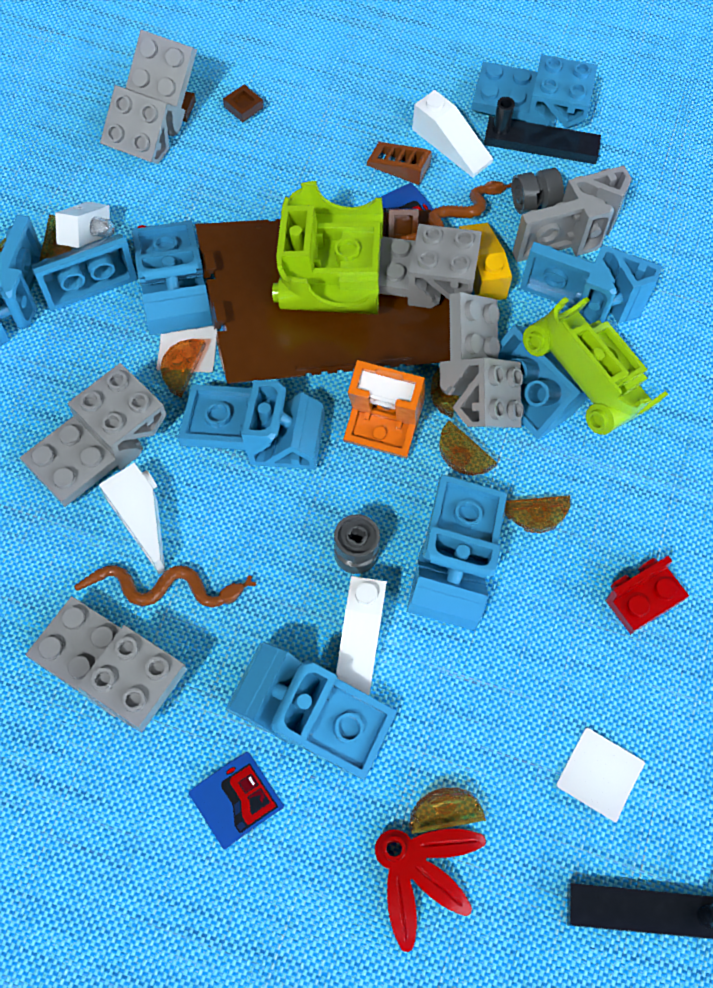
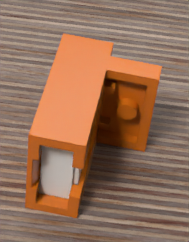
(384, 408)

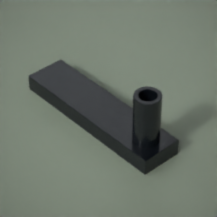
(537, 138)
(640, 911)

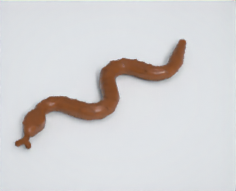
(477, 199)
(227, 595)

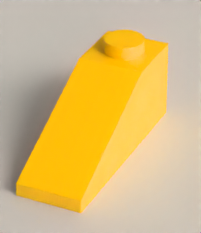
(492, 269)

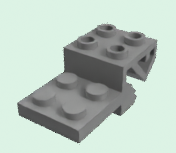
(153, 98)
(581, 219)
(432, 265)
(486, 384)
(98, 436)
(107, 663)

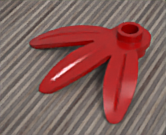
(412, 865)

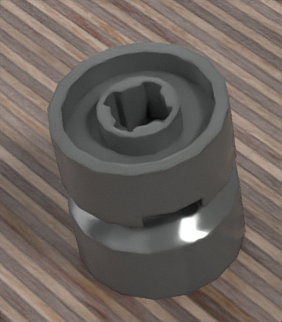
(534, 191)
(356, 544)

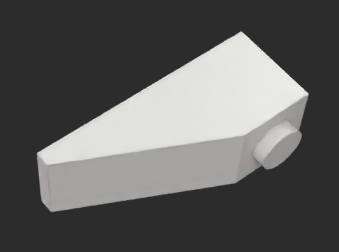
(448, 131)
(136, 505)
(361, 632)

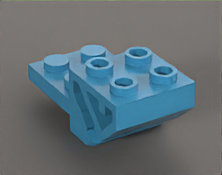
(557, 90)
(17, 275)
(171, 278)
(612, 283)
(255, 421)
(458, 553)
(311, 709)

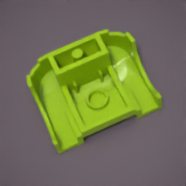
(328, 254)
(596, 362)

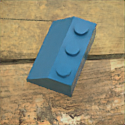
(85, 271)
(547, 389)

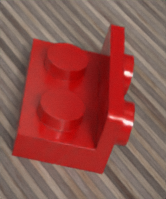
(646, 595)

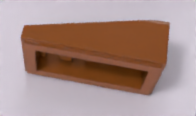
(413, 169)

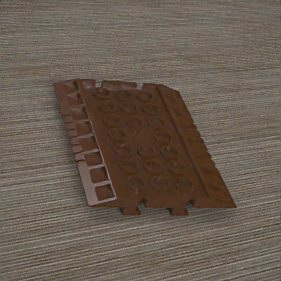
(285, 343)

